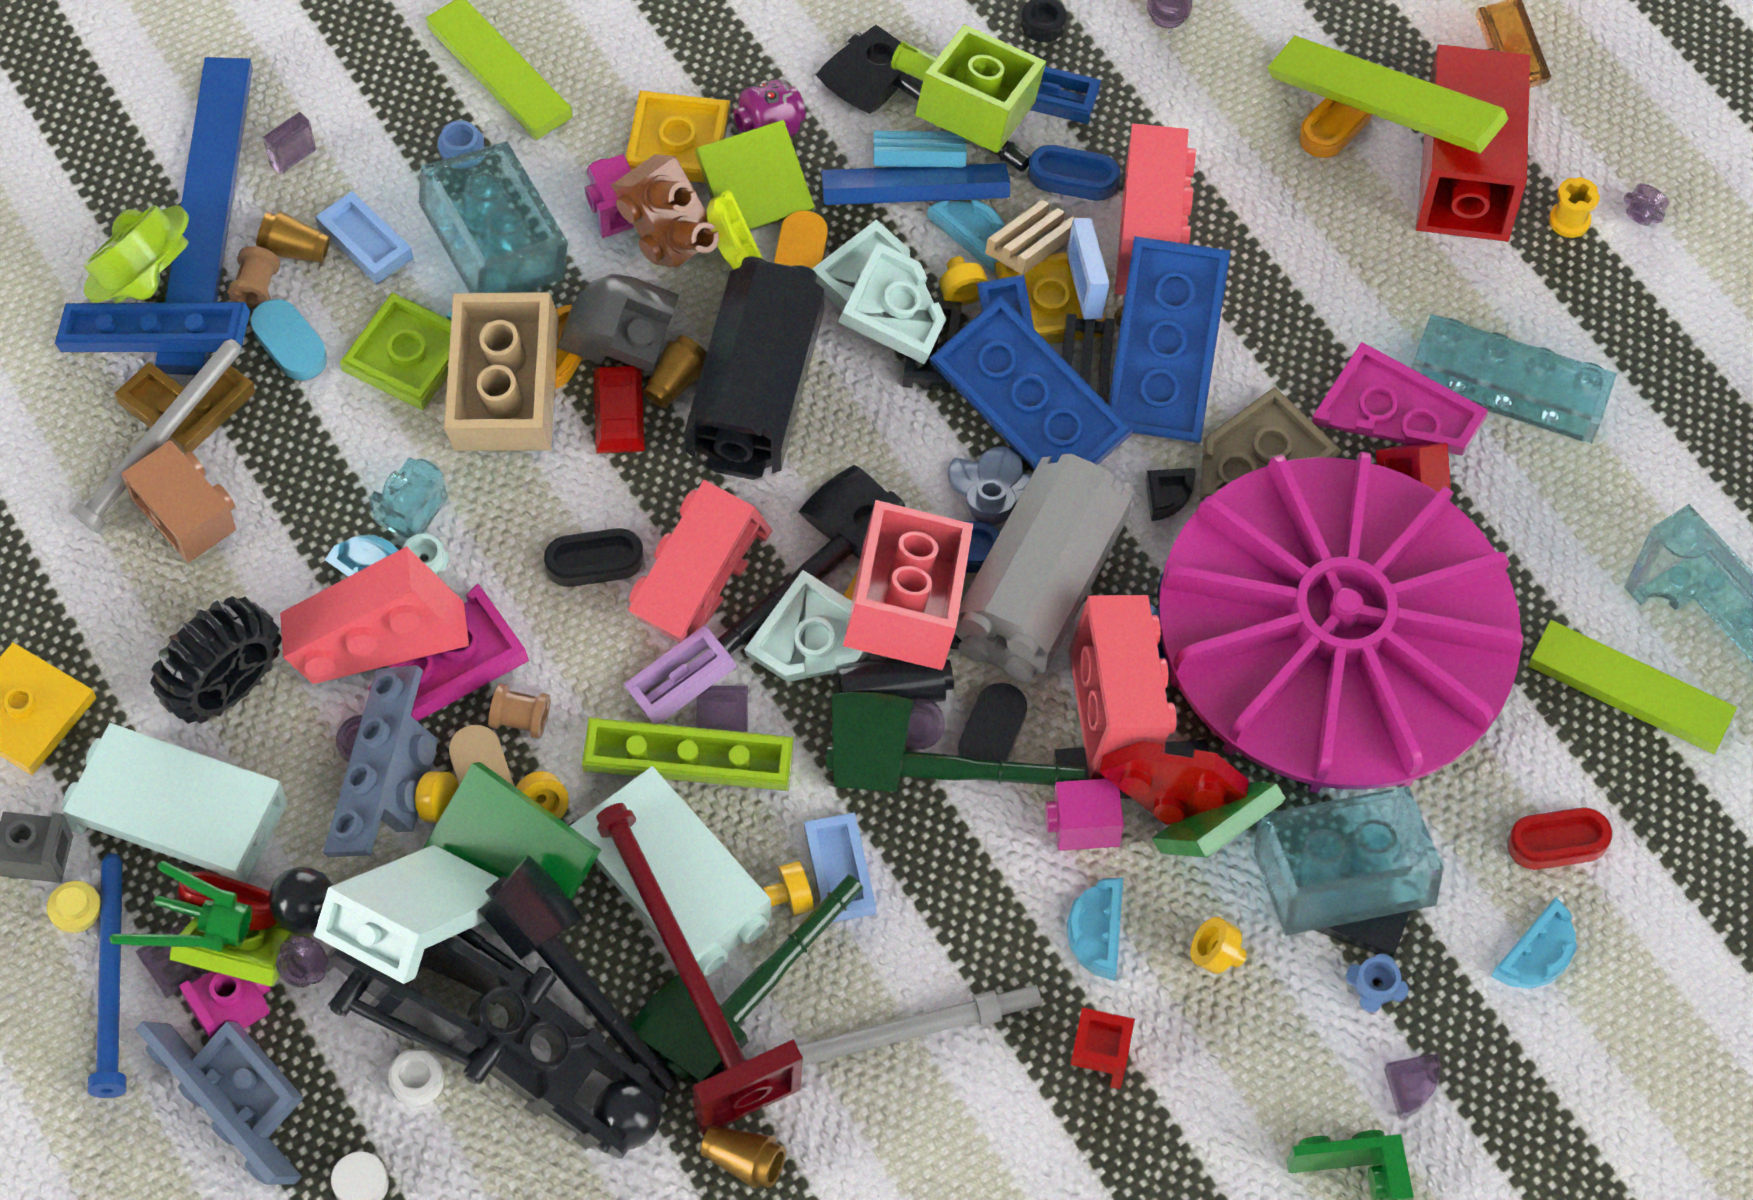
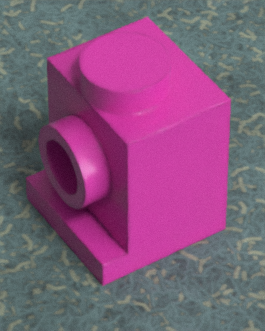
(602, 196)
(213, 1010)

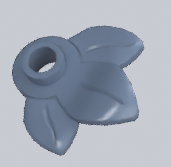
(990, 484)

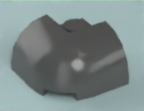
(619, 320)

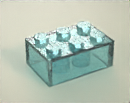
(492, 221)
(1347, 860)

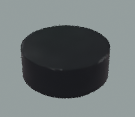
(1043, 20)

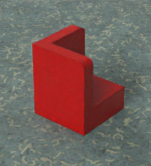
(1419, 461)
(1103, 1043)

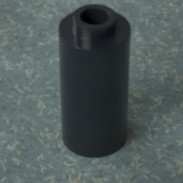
(896, 678)

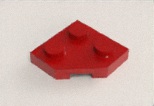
(1173, 784)

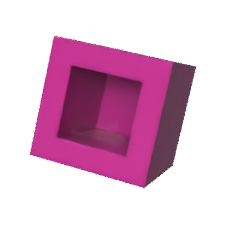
(1085, 814)

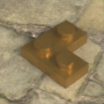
(152, 392)

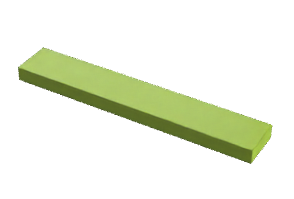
(1388, 94)

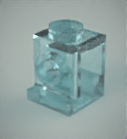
(410, 498)

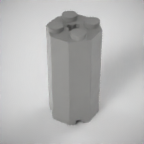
(1042, 566)

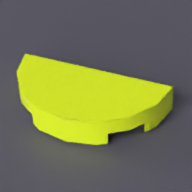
(734, 235)

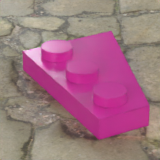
(1397, 404)
(457, 672)

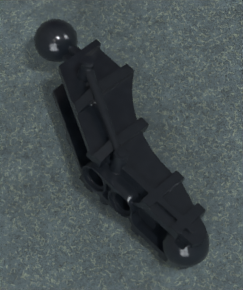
(624, 1112)

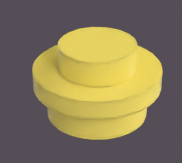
(74, 906)

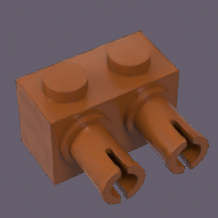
(665, 211)

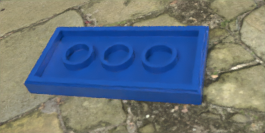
(1168, 337)
(1028, 389)

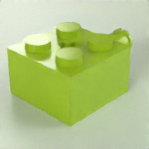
(974, 85)

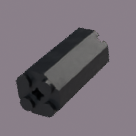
(755, 368)

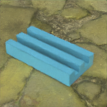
(919, 149)

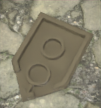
(1257, 434)

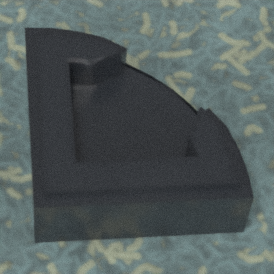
(1169, 491)

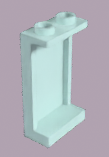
(175, 802)
(699, 877)
(403, 909)

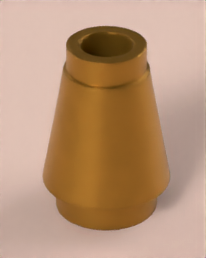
(292, 238)
(676, 371)
(745, 1155)

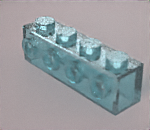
(1516, 378)

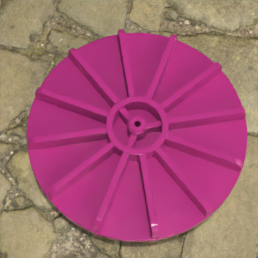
(1339, 623)

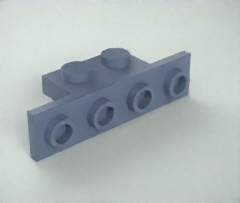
(384, 766)
(235, 1088)

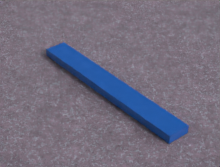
(208, 193)

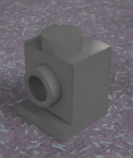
(44, 852)

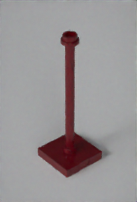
(745, 1083)

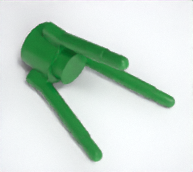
(221, 920)

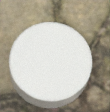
(416, 1077)
(359, 1177)

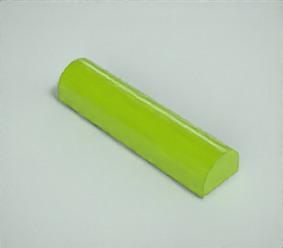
(688, 753)

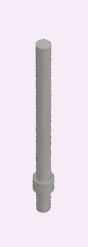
(985, 1008)

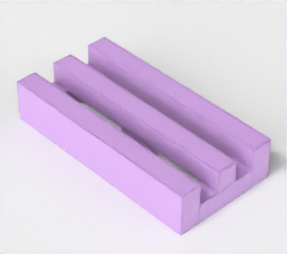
(684, 681)

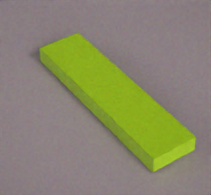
(499, 68)
(1632, 687)

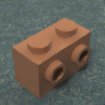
(180, 500)

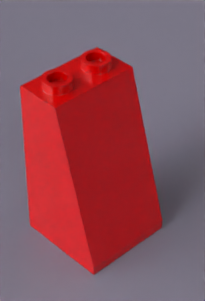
(1469, 190)

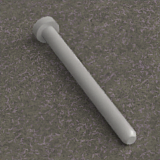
(158, 434)

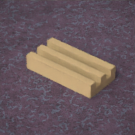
(1024, 233)

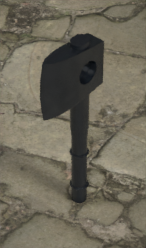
(865, 80)
(841, 513)
(529, 916)

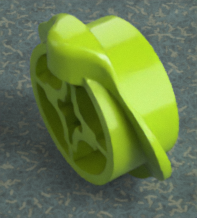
(136, 254)

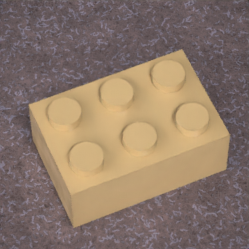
(501, 372)

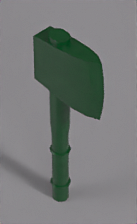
(872, 755)
(673, 1025)

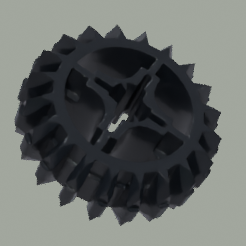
(215, 659)

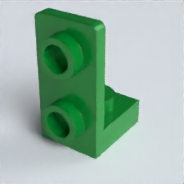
(1386, 1178)

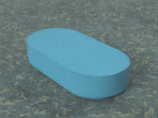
(289, 339)

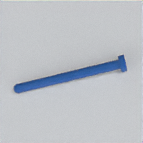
(107, 1080)

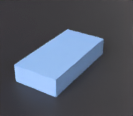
(364, 237)
(1087, 268)
(836, 852)

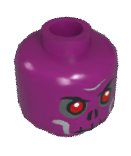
(769, 104)

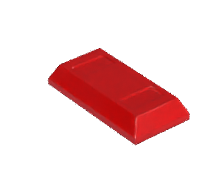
(618, 409)

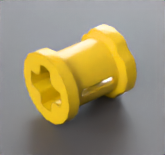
(1572, 213)

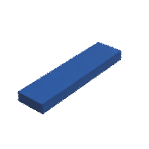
(915, 184)
(151, 326)

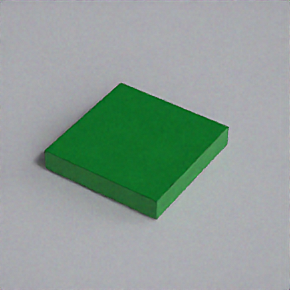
(1211, 830)

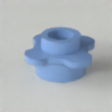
(1381, 968)

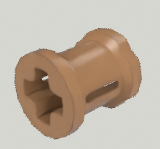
(253, 276)
(519, 711)

